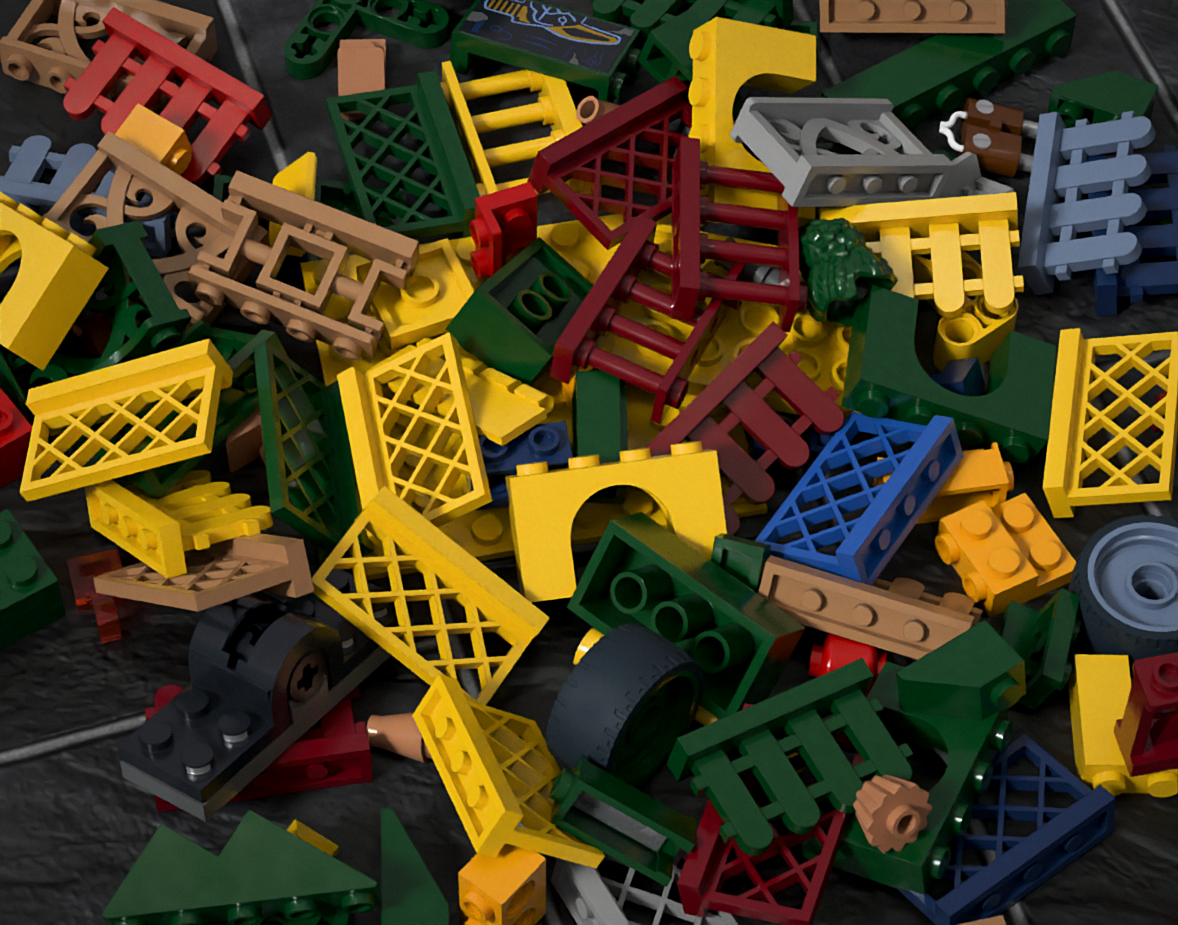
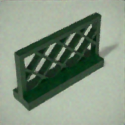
(440, 144)
(307, 452)

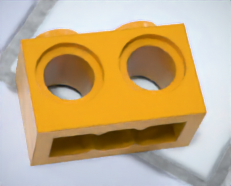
(503, 888)

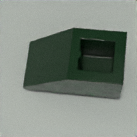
(1102, 98)

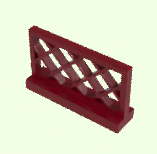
(607, 139)
(712, 862)

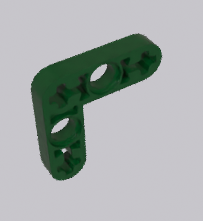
(416, 24)

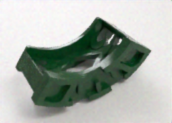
(123, 253)

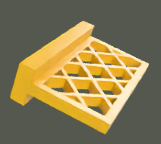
(115, 398)
(1071, 425)
(371, 441)
(443, 567)
(496, 774)

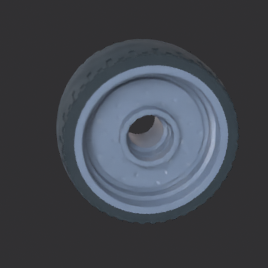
(1129, 589)

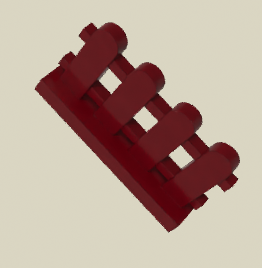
(756, 417)
(317, 760)

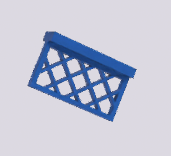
(892, 505)

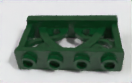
(233, 408)

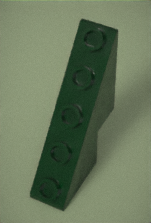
(253, 877)

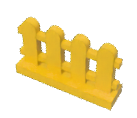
(944, 230)
(182, 520)

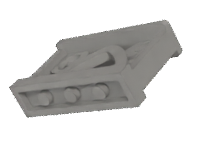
(892, 159)

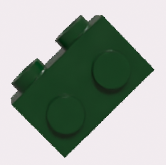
(1043, 643)

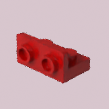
(502, 228)

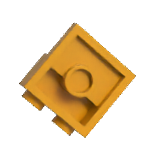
(1003, 553)

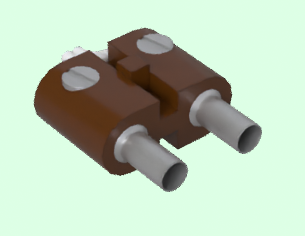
(992, 135)

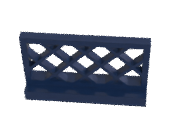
(1027, 859)

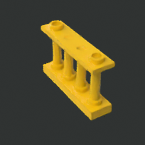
(552, 108)

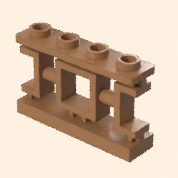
(319, 232)

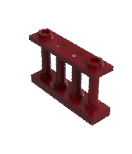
(693, 247)
(600, 315)

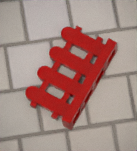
(165, 62)

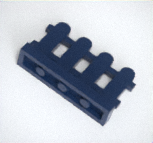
(1156, 240)

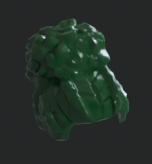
(839, 270)

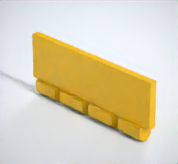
(499, 402)

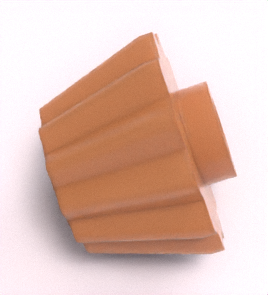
(891, 811)

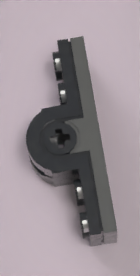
(255, 688)

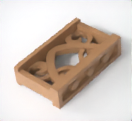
(66, 59)
(140, 173)

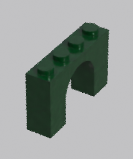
(890, 383)
(967, 754)

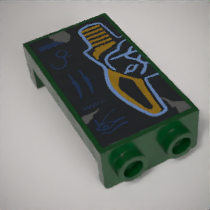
(548, 43)

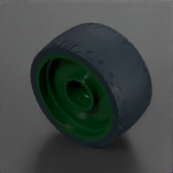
(626, 705)

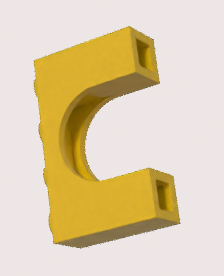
(733, 56)
(51, 284)
(547, 500)
(1097, 699)

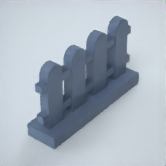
(23, 186)
(1055, 194)

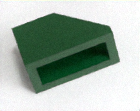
(964, 677)

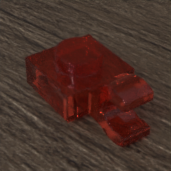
(81, 573)

